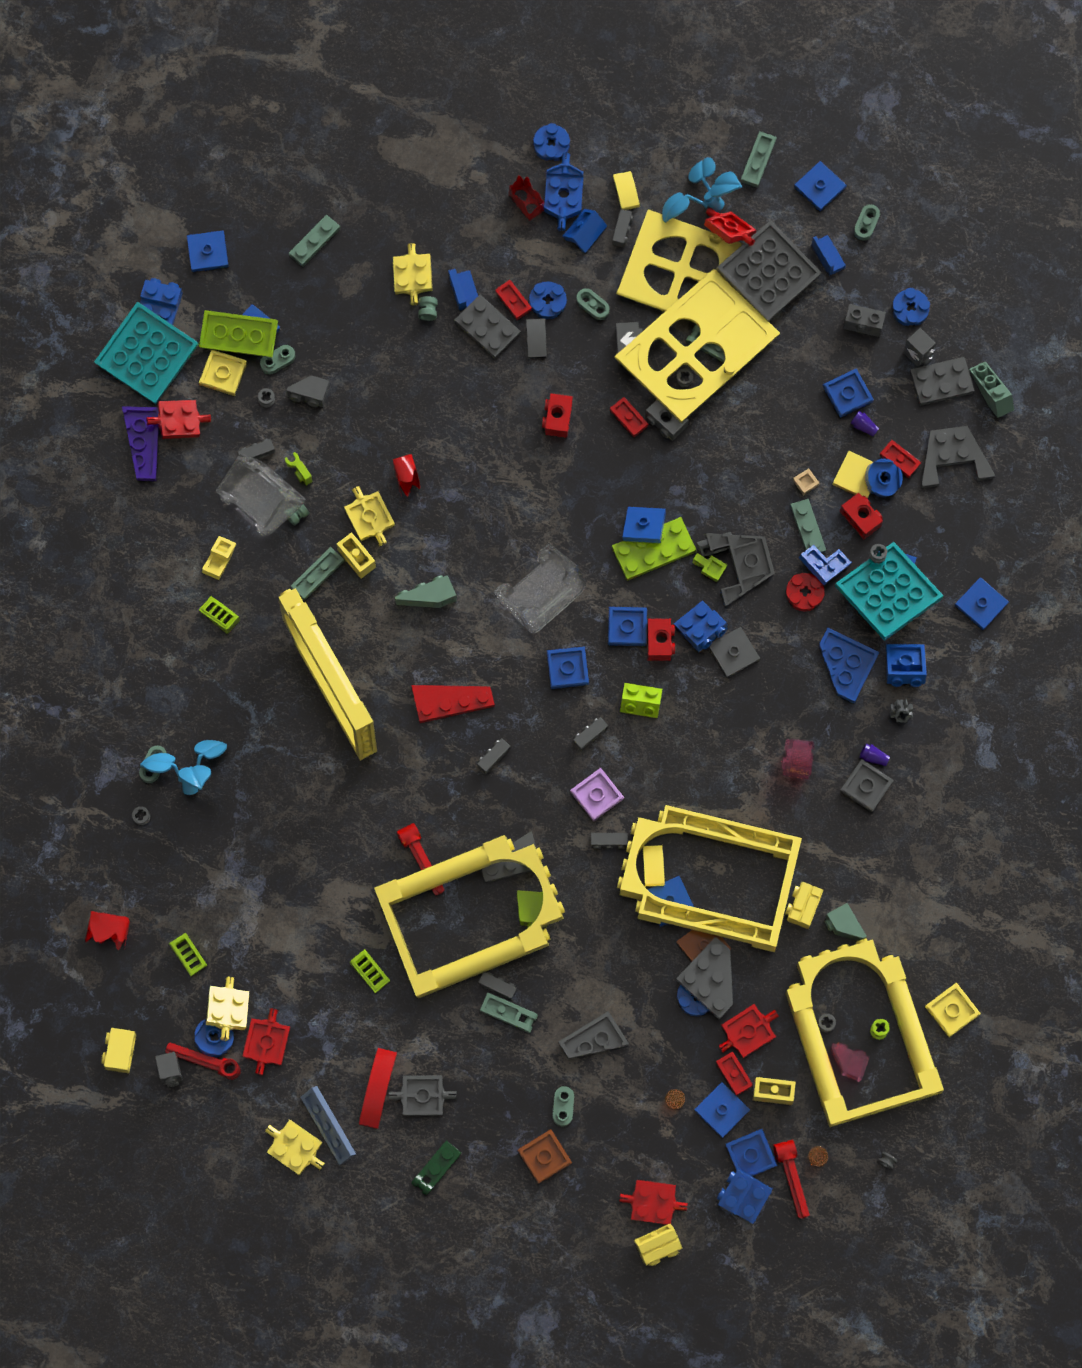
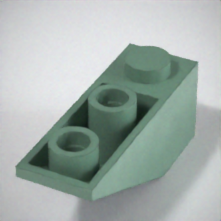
(993, 390)
(433, 594)

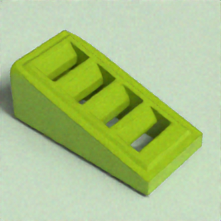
(234, 619)
(174, 943)
(364, 954)

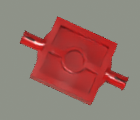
(729, 227)
(178, 419)
(748, 1031)
(266, 1041)
(653, 1202)

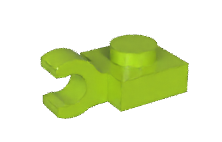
(301, 471)
(712, 568)

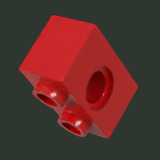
(557, 404)
(863, 526)
(656, 650)

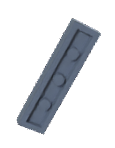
(328, 1125)

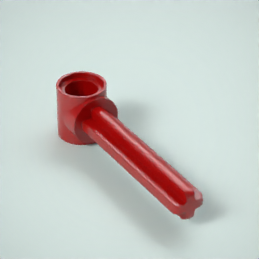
(410, 838)
(204, 1060)
(786, 1153)

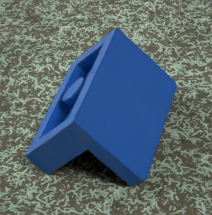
(585, 229)
(827, 254)
(463, 288)

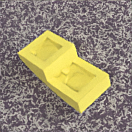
(626, 190)
(219, 558)
(653, 866)

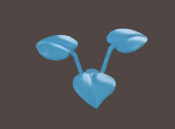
(723, 185)
(191, 777)

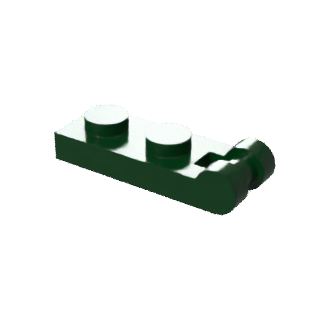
(436, 1167)

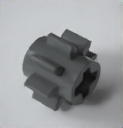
(901, 710)

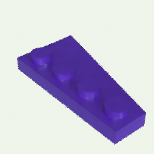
(142, 441)

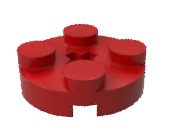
(796, 598)

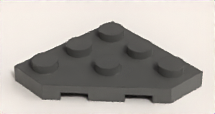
(710, 978)

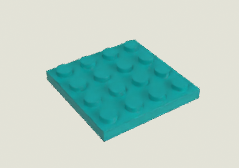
(146, 353)
(889, 592)

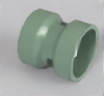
(427, 309)
(301, 512)

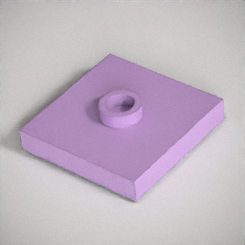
(597, 794)

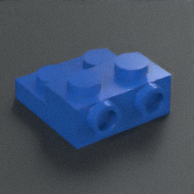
(161, 298)
(701, 626)
(905, 664)
(744, 1195)

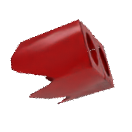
(525, 185)
(406, 473)
(104, 926)

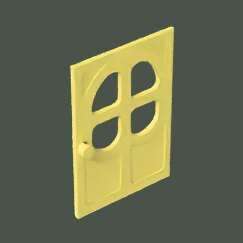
(653, 230)
(723, 320)

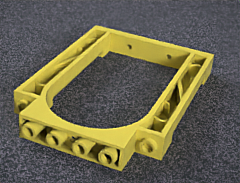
(328, 674)
(660, 910)
(525, 943)
(894, 979)

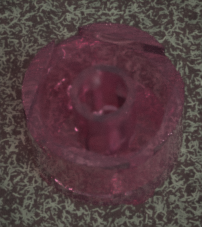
(799, 758)

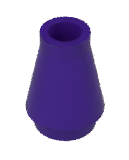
(864, 423)
(874, 755)

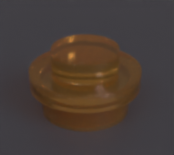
(675, 1099)
(818, 1156)

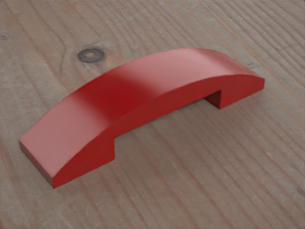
(377, 1088)

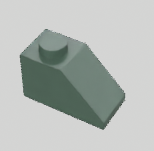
(844, 923)

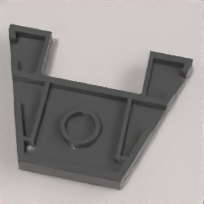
(950, 448)
(749, 558)

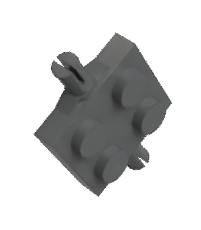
(422, 1095)

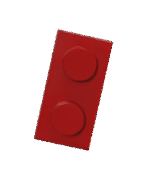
(513, 300)
(628, 417)
(901, 458)
(734, 1073)

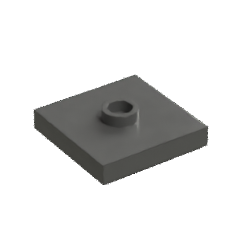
(734, 652)
(866, 785)

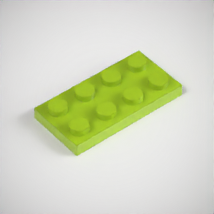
(238, 333)
(643, 557)

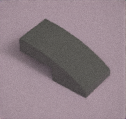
(536, 337)

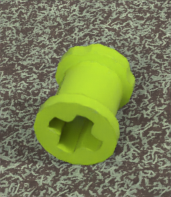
(882, 1034)

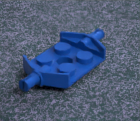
(564, 178)

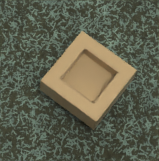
(806, 481)

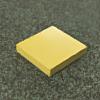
(223, 372)
(852, 474)
(952, 1010)

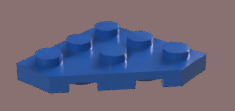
(846, 663)

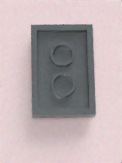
(487, 326)
(942, 381)

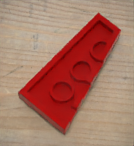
(447, 701)

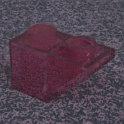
(849, 1062)

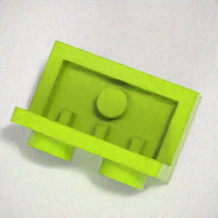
(641, 700)

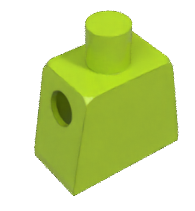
(529, 906)

